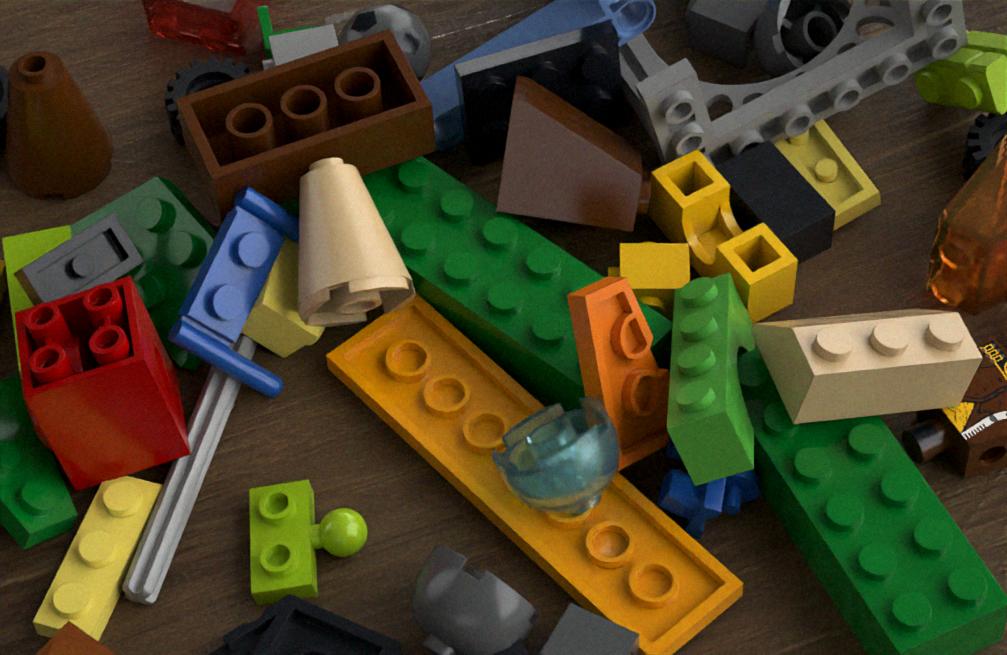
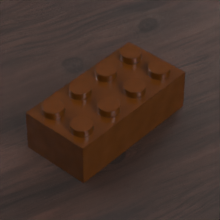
(275, 123)

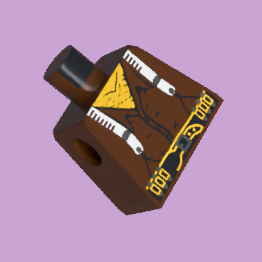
(976, 430)

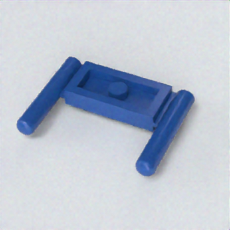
(230, 285)

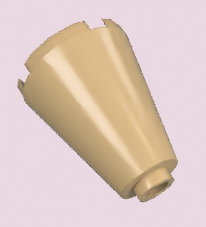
(345, 250)

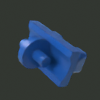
(706, 500)

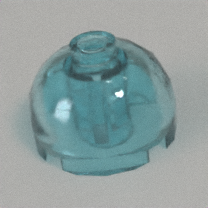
(561, 457)

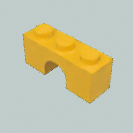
(694, 208)

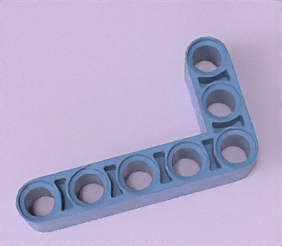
(558, 17)

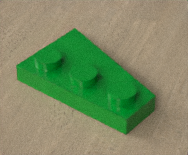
(31, 487)

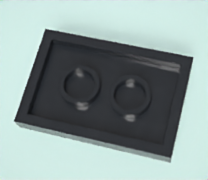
(573, 65)

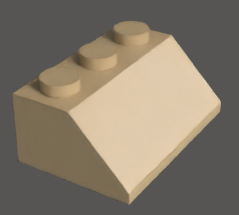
(868, 363)

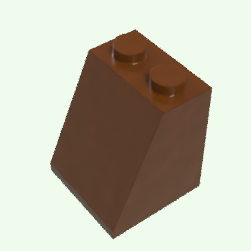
(569, 165)

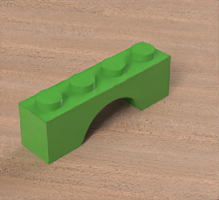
(705, 393)

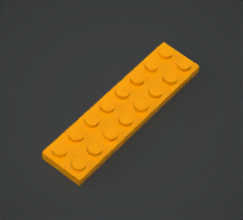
(456, 407)

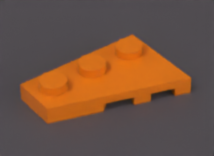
(619, 365)

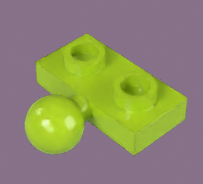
(287, 540)

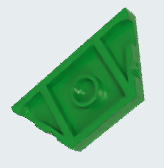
(173, 245)

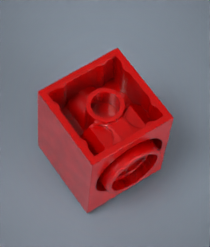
(100, 384)

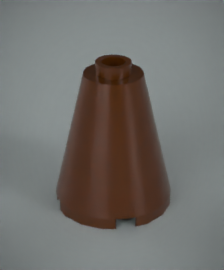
(52, 131)

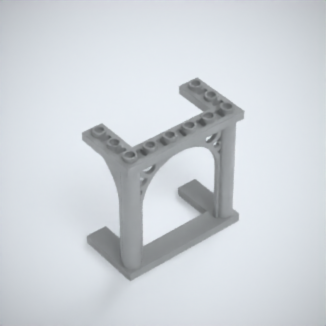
(676, 104)

